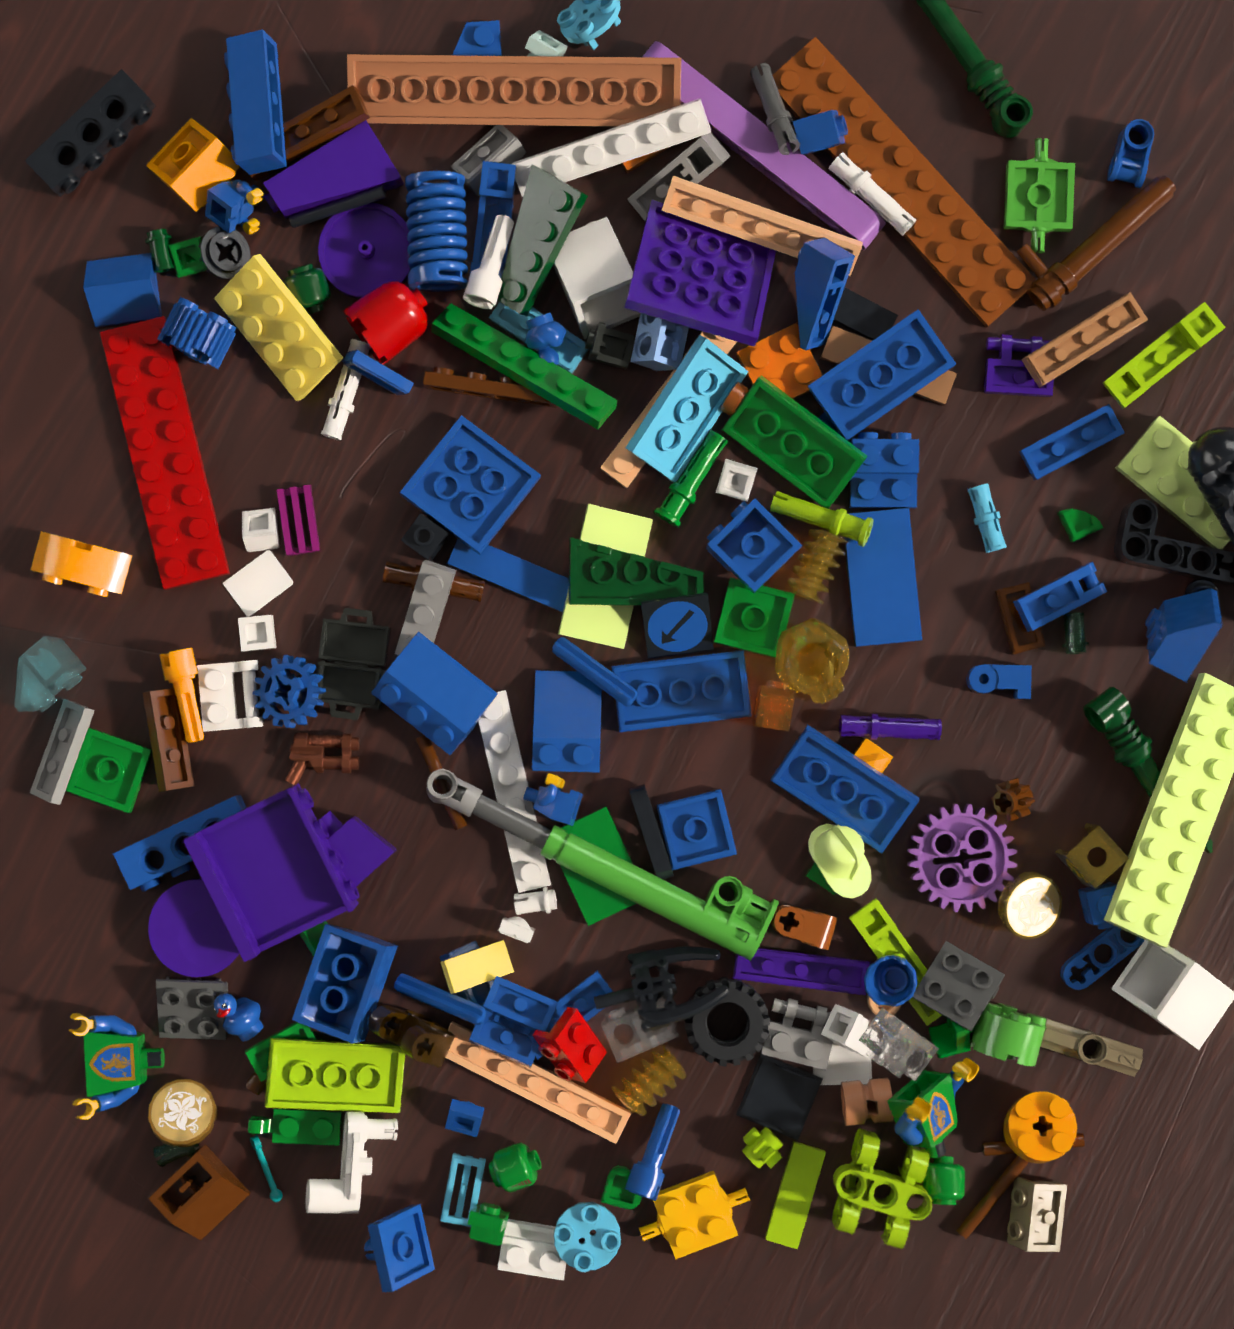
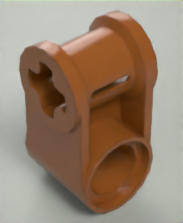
(808, 927)

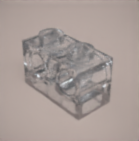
(639, 1040)
(897, 1045)

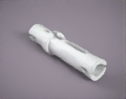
(868, 190)
(343, 397)

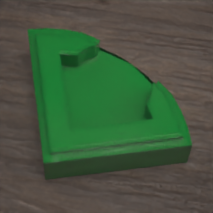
(1078, 523)

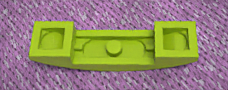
(1163, 355)
(884, 940)

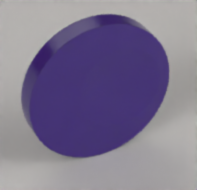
(364, 249)
(190, 931)

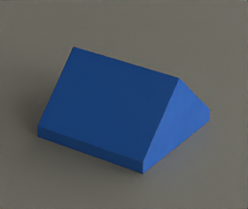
(122, 290)

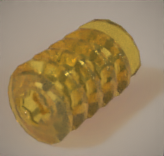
(816, 565)
(650, 1081)

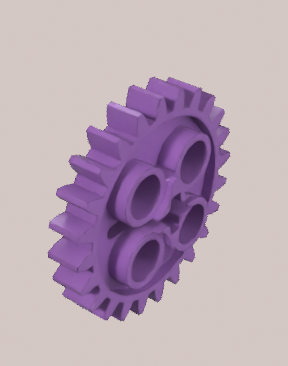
(958, 827)

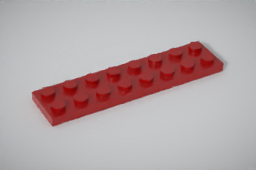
(164, 454)

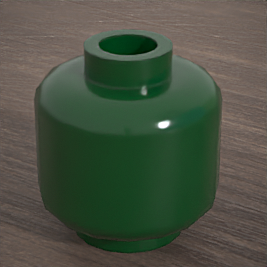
(308, 287)

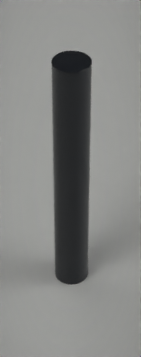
(337, 206)

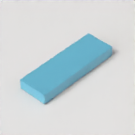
(570, 351)

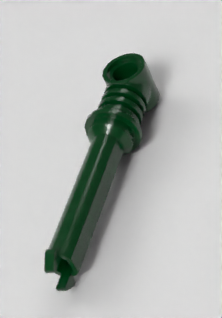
(982, 74)
(1111, 714)

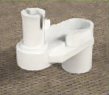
(344, 1194)

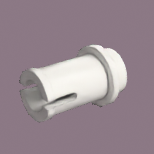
(535, 901)

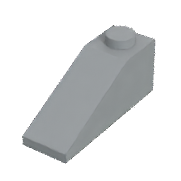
(692, 165)

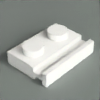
(530, 1250)

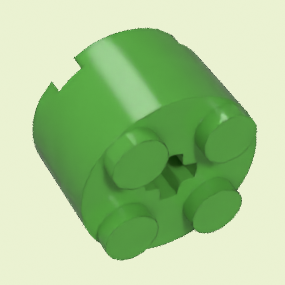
(1009, 1034)

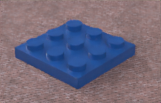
(470, 485)

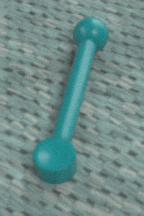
(276, 1194)

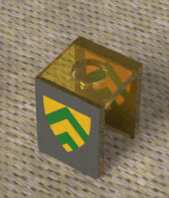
(1077, 860)

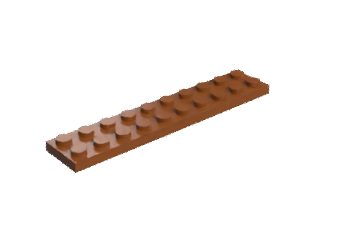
(946, 227)

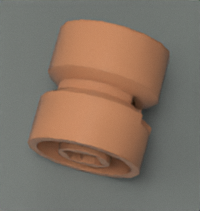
(855, 1105)

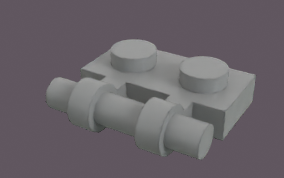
(797, 1043)

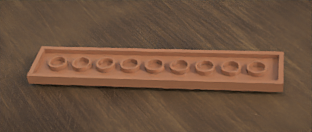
(514, 89)

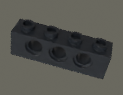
(94, 114)

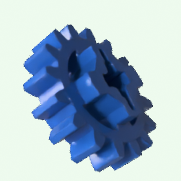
(300, 699)

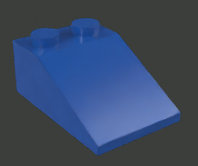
(566, 723)

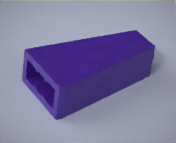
(333, 172)

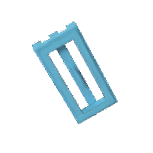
(468, 1161)

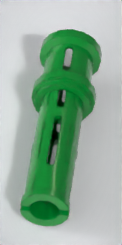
(683, 492)

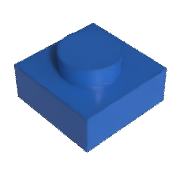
(464, 1117)

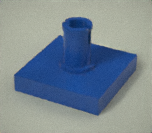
(400, 1247)

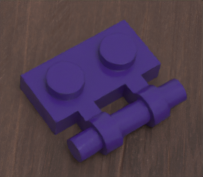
(1009, 375)

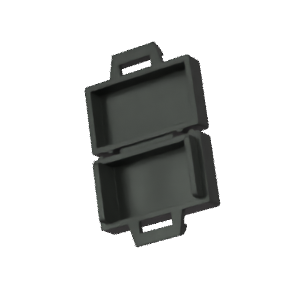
(352, 648)

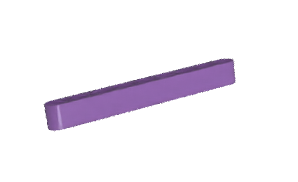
(790, 172)

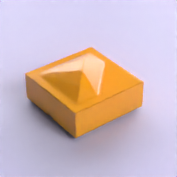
(873, 755)

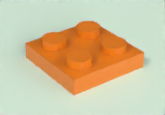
(781, 362)

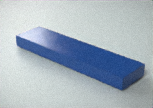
(512, 574)

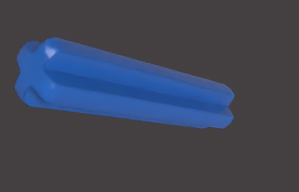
(594, 671)
(440, 999)

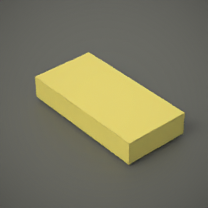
(477, 966)

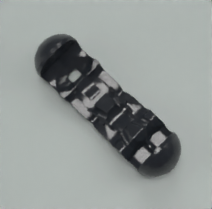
(1213, 472)

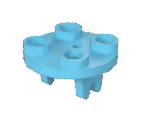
(588, 20)
(576, 1224)

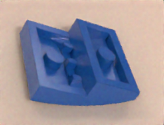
(512, 1020)

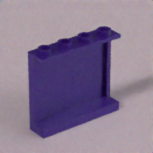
(272, 871)

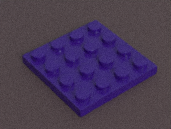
(700, 277)

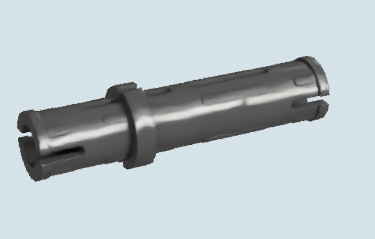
(778, 118)

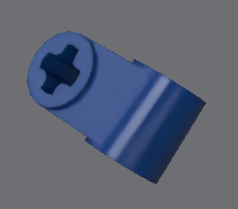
(1132, 160)

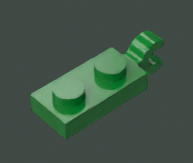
(300, 1126)

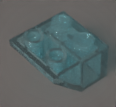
(44, 673)

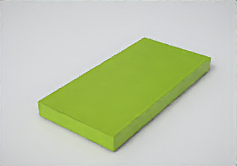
(334, 1075)

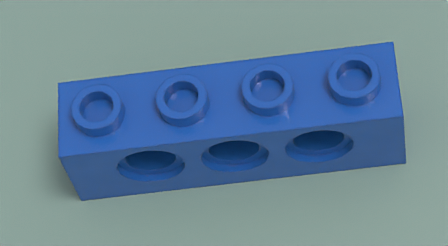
(135, 859)

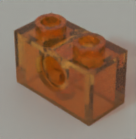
(773, 706)

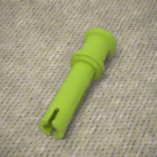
(837, 521)

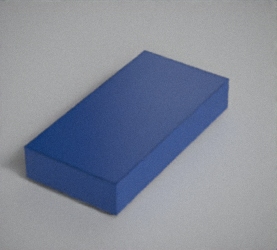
(377, 372)

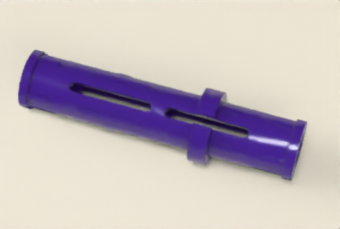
(882, 727)

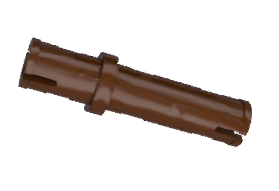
(408, 575)

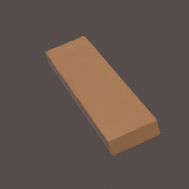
(1084, 339)
(843, 344)

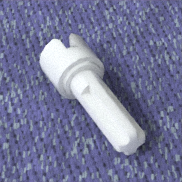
(485, 282)

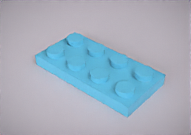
(686, 409)

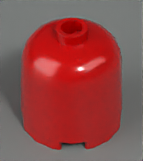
(388, 319)

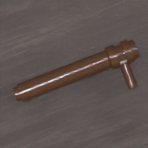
(1063, 276)

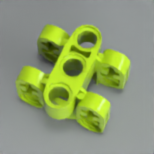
(854, 1198)

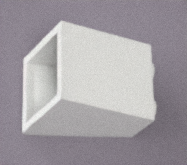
(595, 276)
(1174, 992)

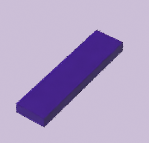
(803, 970)

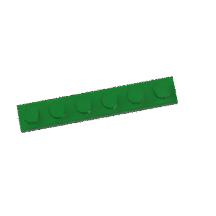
(524, 366)

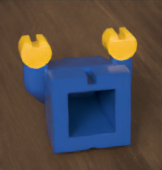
(232, 204)
(553, 801)

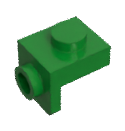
(950, 1039)
(488, 1223)

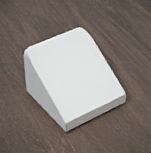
(260, 529)

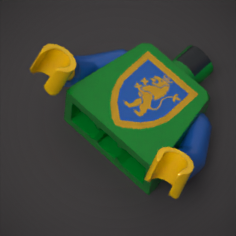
(113, 1061)
(927, 1107)

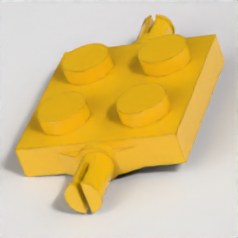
(695, 1214)

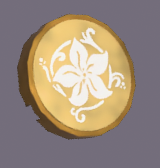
(182, 1113)

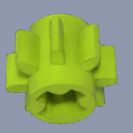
(762, 1147)

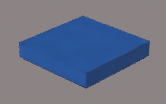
(696, 829)

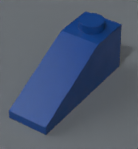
(819, 287)

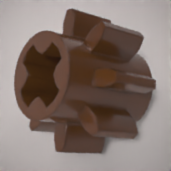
(1013, 799)

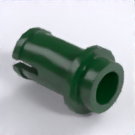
(158, 242)

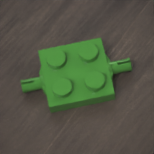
(1039, 195)

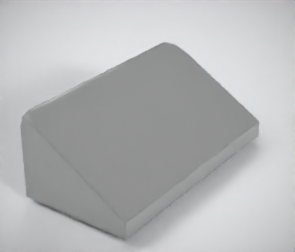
(496, 146)

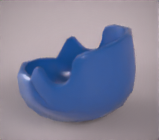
(890, 981)

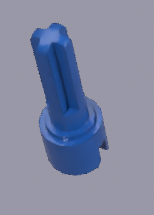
(646, 1175)

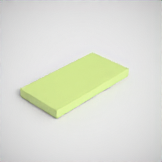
(606, 623)

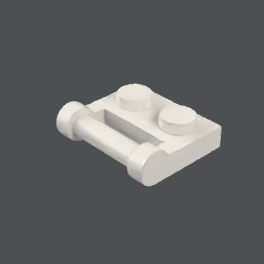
(219, 696)

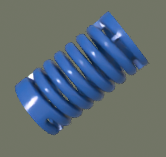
(442, 231)

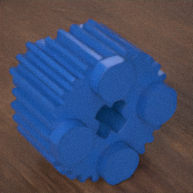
(197, 333)

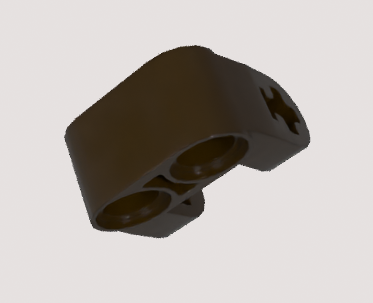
(412, 1032)

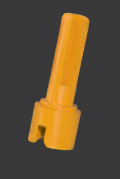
(180, 669)

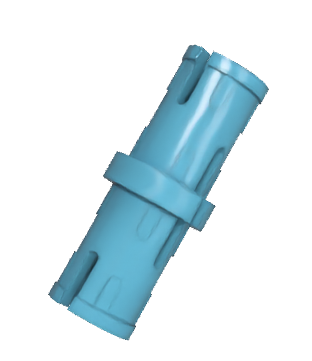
(987, 518)

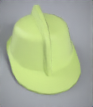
(841, 859)

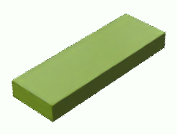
(795, 1195)

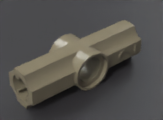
(1108, 1054)

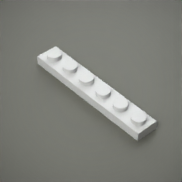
(618, 144)
(510, 786)

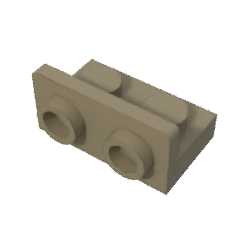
(1036, 1215)

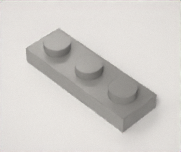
(427, 603)
(62, 751)

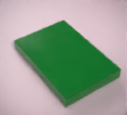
(593, 899)

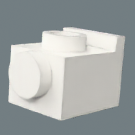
(846, 1028)

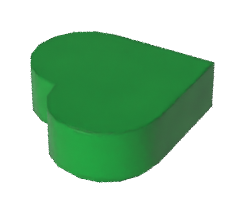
(614, 1190)

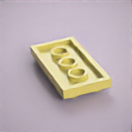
(278, 327)

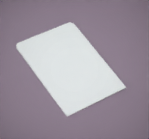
(258, 583)
(844, 1066)

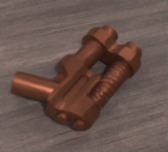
(310, 752)

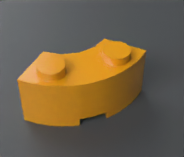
(81, 563)

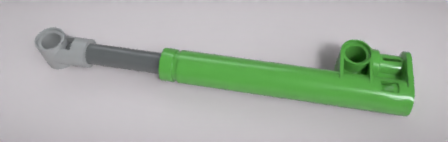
(731, 924)

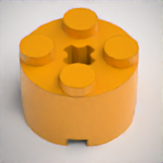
(1053, 1113)

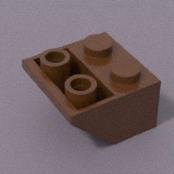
(199, 1194)

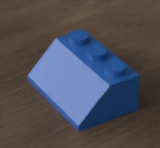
(1183, 631)
(434, 693)
(344, 983)

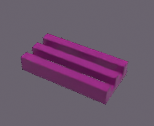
(294, 492)

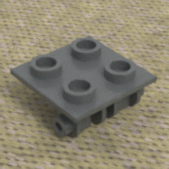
(958, 986)
(188, 1008)

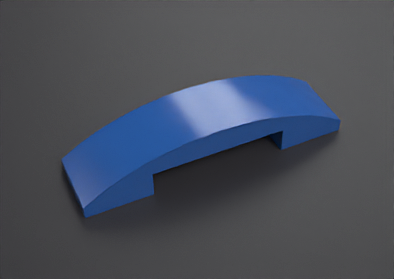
(496, 199)

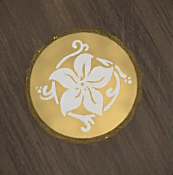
(1030, 905)

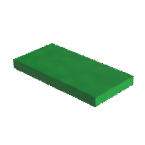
(794, 442)

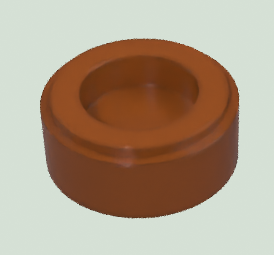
(734, 398)

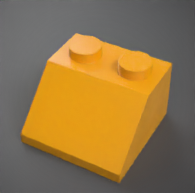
(193, 164)

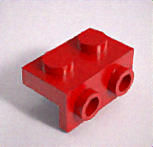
(571, 1047)

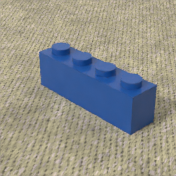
(255, 102)

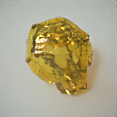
(812, 659)

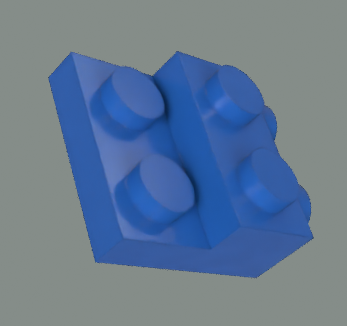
(888, 472)
(752, 545)

